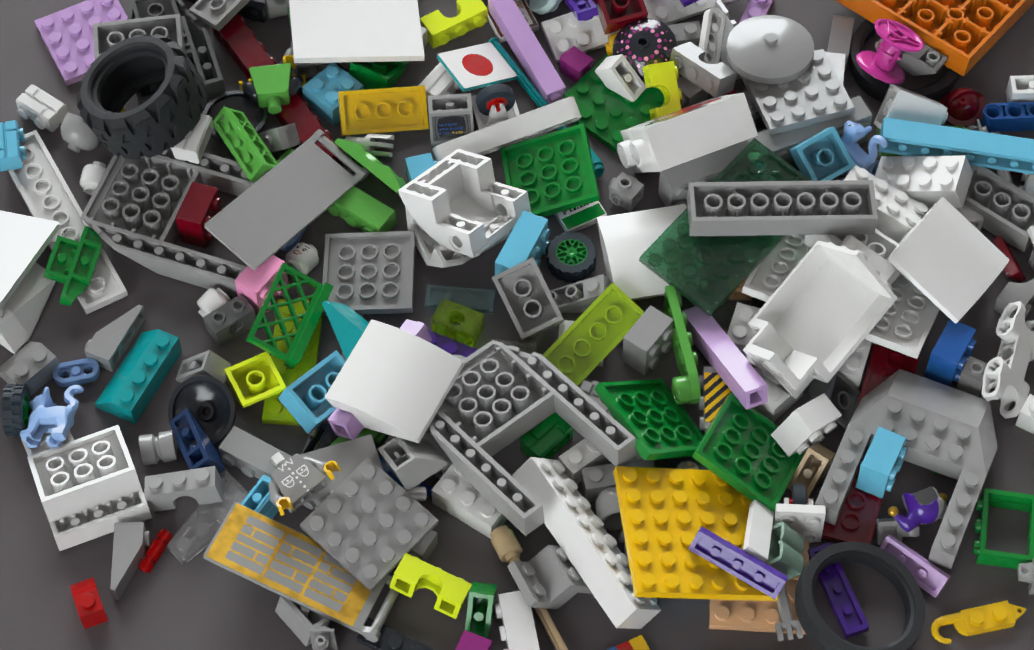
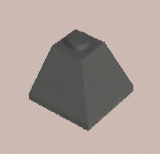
(841, 393)

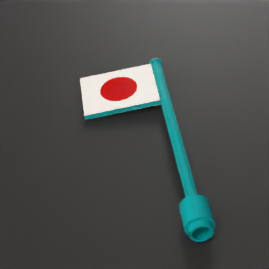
(490, 65)

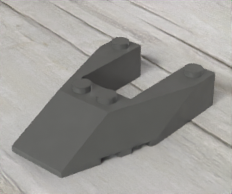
(195, 40)

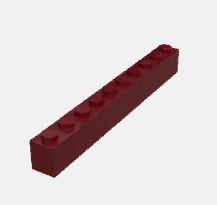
(247, 53)

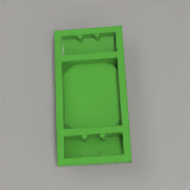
(372, 163)

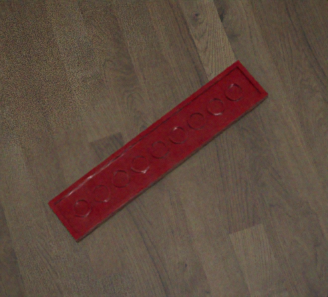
(861, 508)

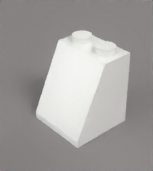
(910, 106)

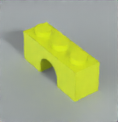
(443, 29)
(664, 77)
(416, 574)

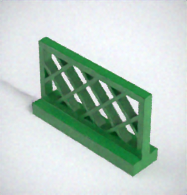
(308, 320)

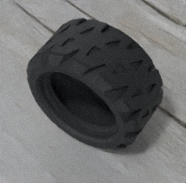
(161, 119)

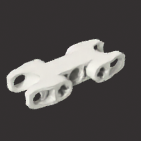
(1009, 368)

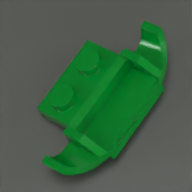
(74, 263)

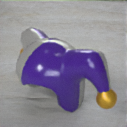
(921, 508)

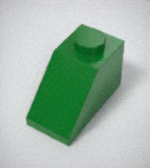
(481, 608)

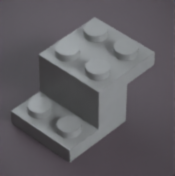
(547, 579)

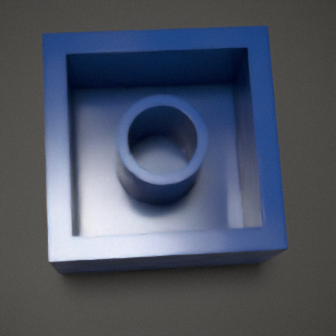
(951, 353)

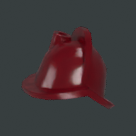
(963, 106)

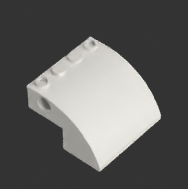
(463, 203)

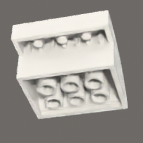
(625, 240)
(948, 259)
(394, 381)
(88, 487)

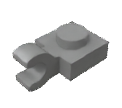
(889, 526)

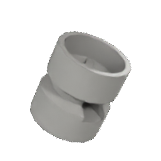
(157, 448)

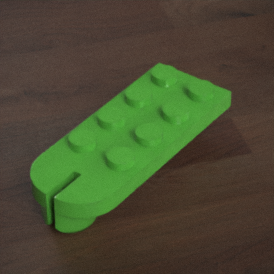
(687, 385)

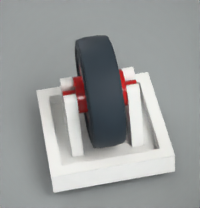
(494, 105)
(801, 514)

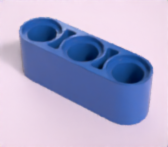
(1008, 116)

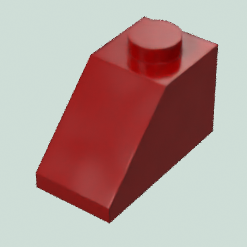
(88, 603)

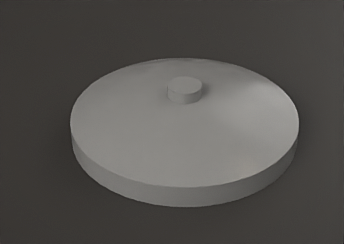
(770, 49)

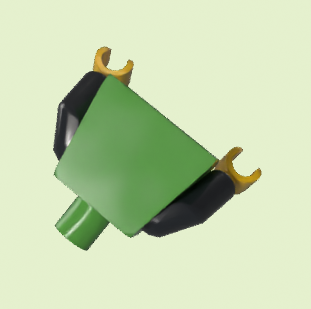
(272, 85)

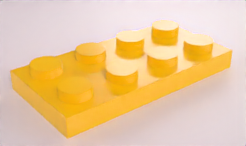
(383, 110)

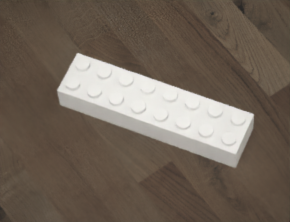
(586, 542)

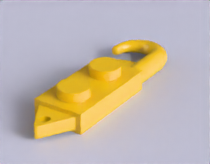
(979, 620)

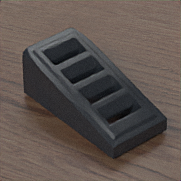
(322, 438)

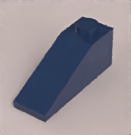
(194, 443)

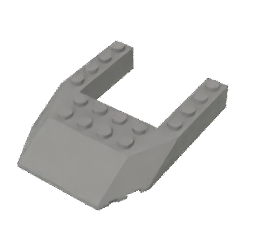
(138, 209)
(499, 400)
(943, 433)

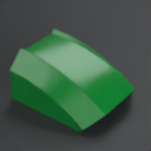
(378, 74)

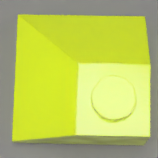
(254, 379)

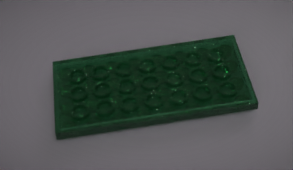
(715, 266)

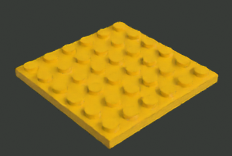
(661, 518)

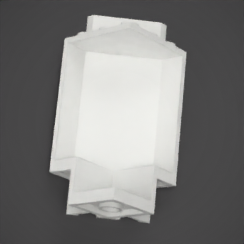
(821, 313)

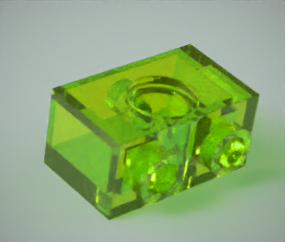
(449, 313)

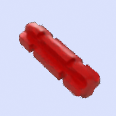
(155, 551)

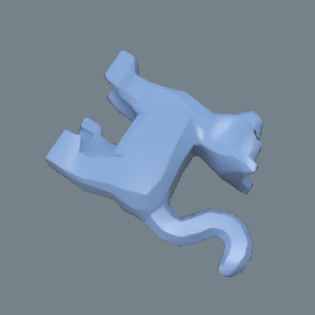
(851, 134)
(50, 418)

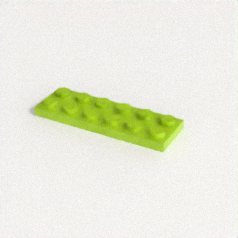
(594, 334)
(273, 410)

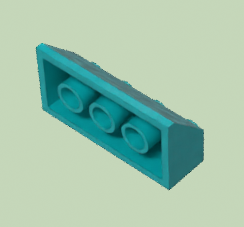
(140, 375)

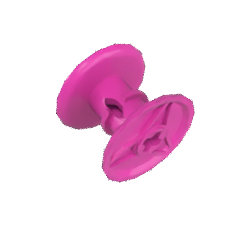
(883, 63)

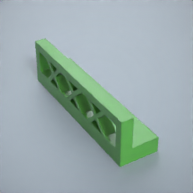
(244, 143)

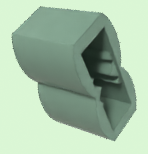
(786, 550)

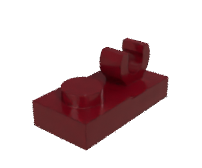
(1012, 268)

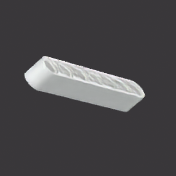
(513, 129)

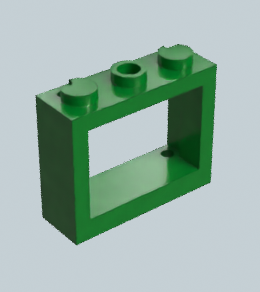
(1003, 500)

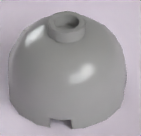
(78, 134)

